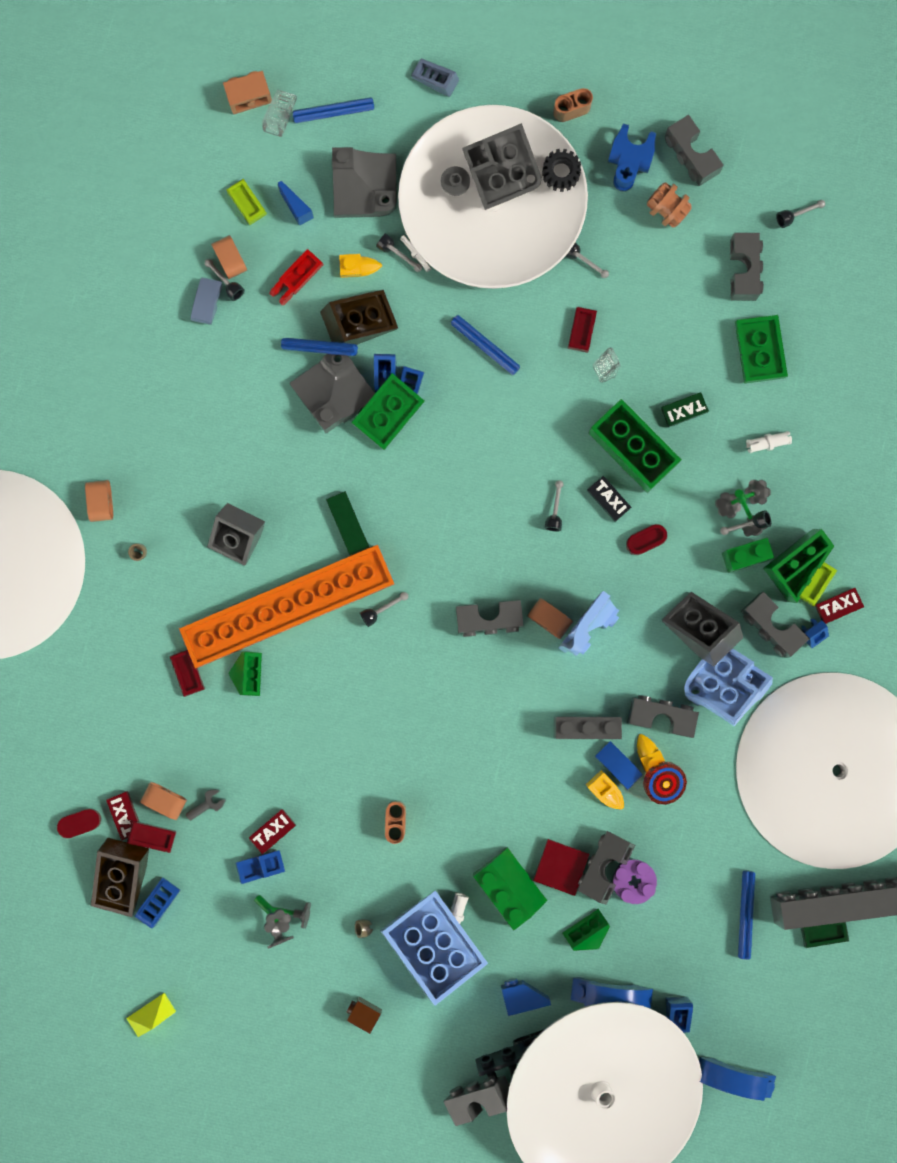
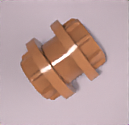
(669, 205)

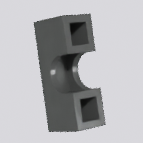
(700, 165)
(747, 248)
(759, 614)
(470, 621)
(682, 719)
(587, 727)
(594, 882)
(465, 1102)

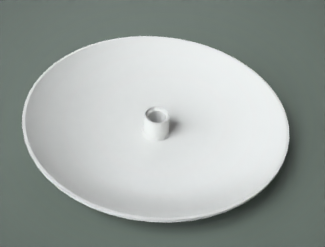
(496, 244)
(38, 563)
(789, 777)
(613, 1050)

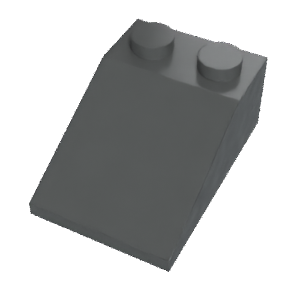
(704, 628)

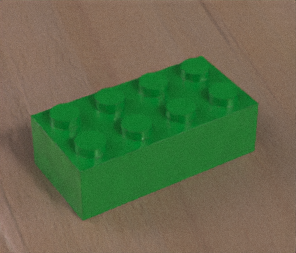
(634, 446)

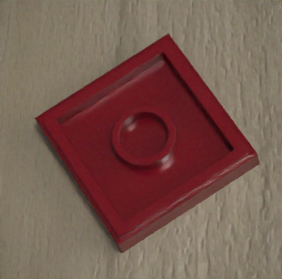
(561, 867)

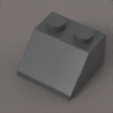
(235, 533)

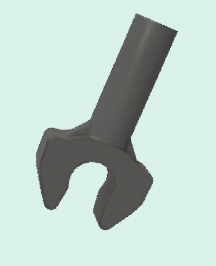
(208, 803)

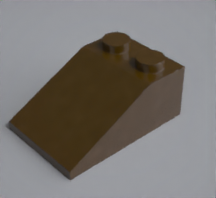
(359, 318)
(119, 876)

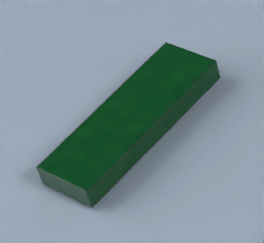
(347, 523)

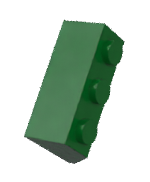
(510, 888)

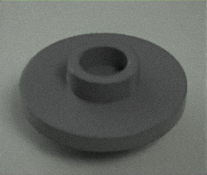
(455, 181)

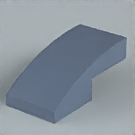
(206, 301)

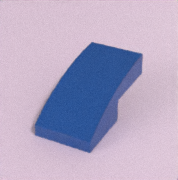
(619, 765)
(260, 867)

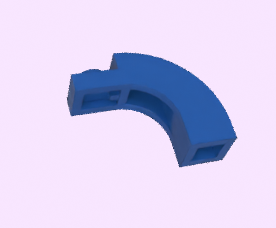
(593, 993)
(736, 1080)

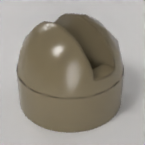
(136, 556)
(362, 928)

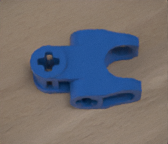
(630, 158)

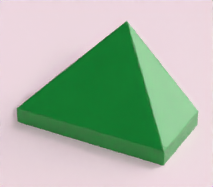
(247, 673)
(588, 932)

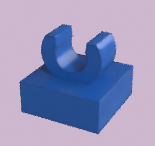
(817, 633)

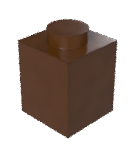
(363, 1014)

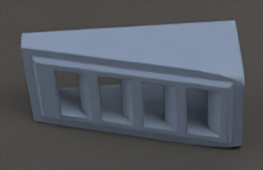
(444, 86)

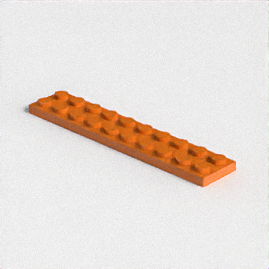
(286, 606)

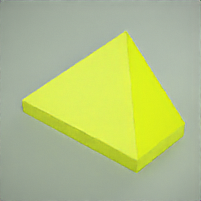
(151, 1015)

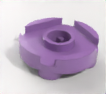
(646, 887)

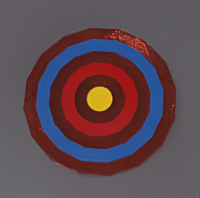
(665, 783)

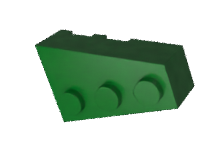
(799, 563)

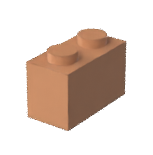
(247, 92)

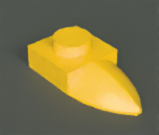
(357, 266)
(648, 752)
(606, 790)

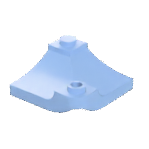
(599, 614)
(728, 687)

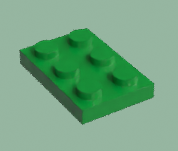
(761, 349)
(388, 411)

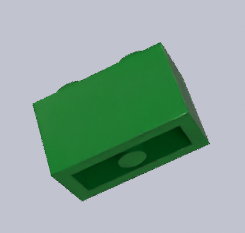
(747, 555)

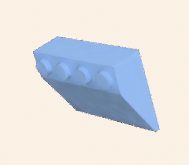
(434, 947)

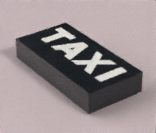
(609, 498)

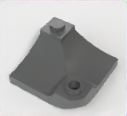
(502, 166)
(363, 183)
(333, 391)

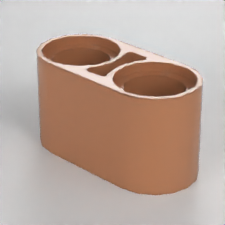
(570, 101)
(229, 257)
(99, 500)
(550, 618)
(163, 800)
(399, 822)

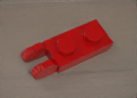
(297, 276)

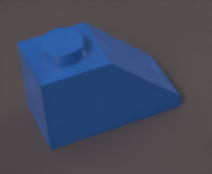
(522, 997)

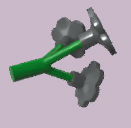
(729, 505)
(279, 920)

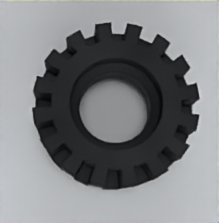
(561, 158)

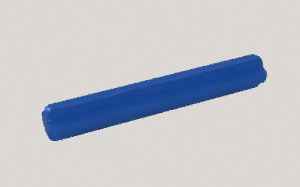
(333, 110)
(485, 345)
(319, 346)
(746, 915)

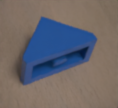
(383, 367)
(680, 1012)

